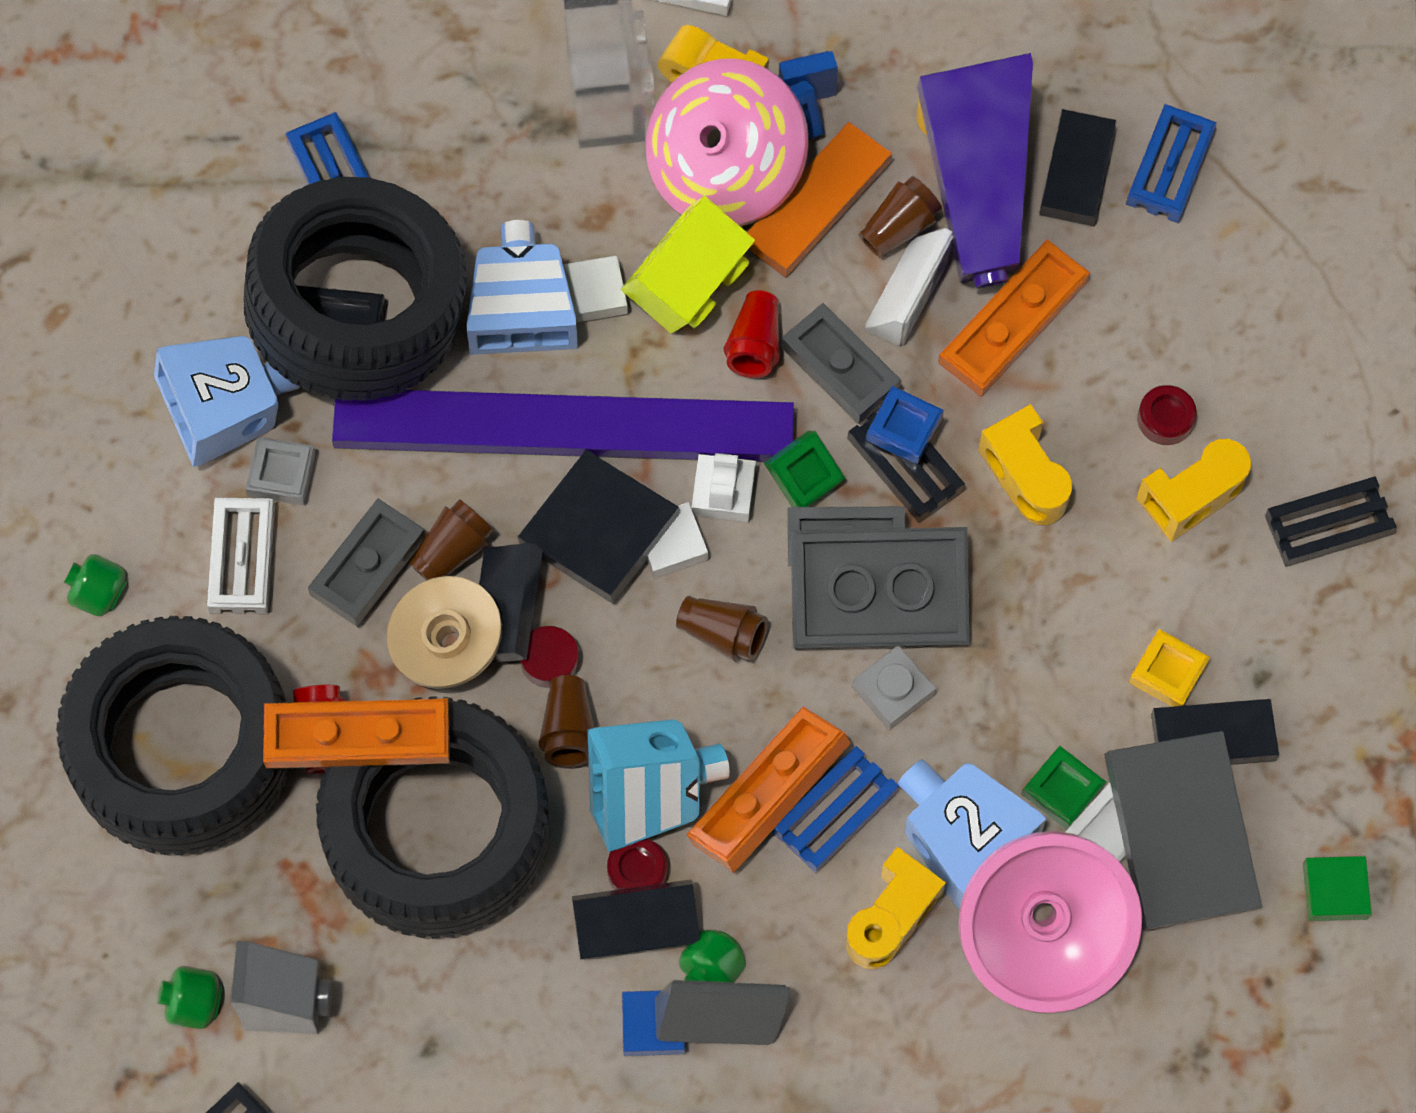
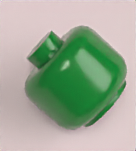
(95, 585)
(713, 958)
(190, 997)

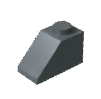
(278, 990)

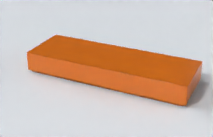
(819, 199)
(1013, 318)
(356, 733)
(768, 789)

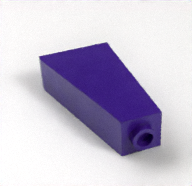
(979, 154)

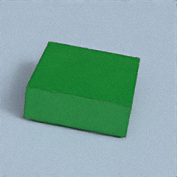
(804, 470)
(1063, 787)
(1337, 888)

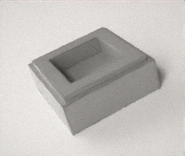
(280, 471)

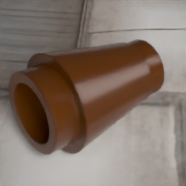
(901, 216)
(451, 541)
(724, 626)
(566, 723)

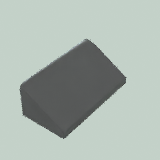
(720, 1012)

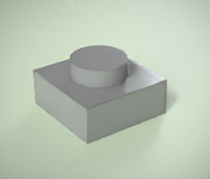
(893, 687)

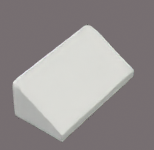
(910, 287)

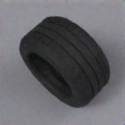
(357, 219)
(123, 673)
(451, 899)

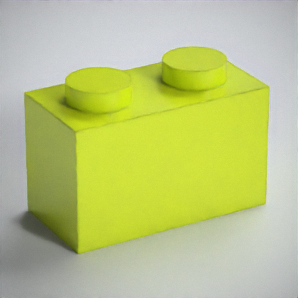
(689, 266)

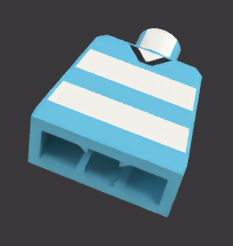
(647, 779)

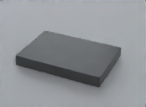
(879, 587)
(1183, 830)

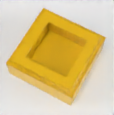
(1169, 669)

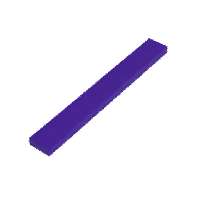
(564, 425)

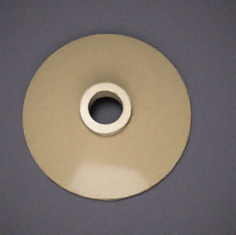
(430, 614)

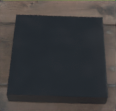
(599, 525)

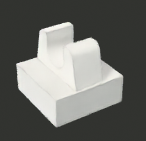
(723, 487)

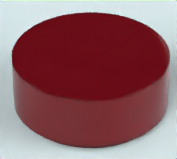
(1166, 415)
(550, 655)
(637, 865)

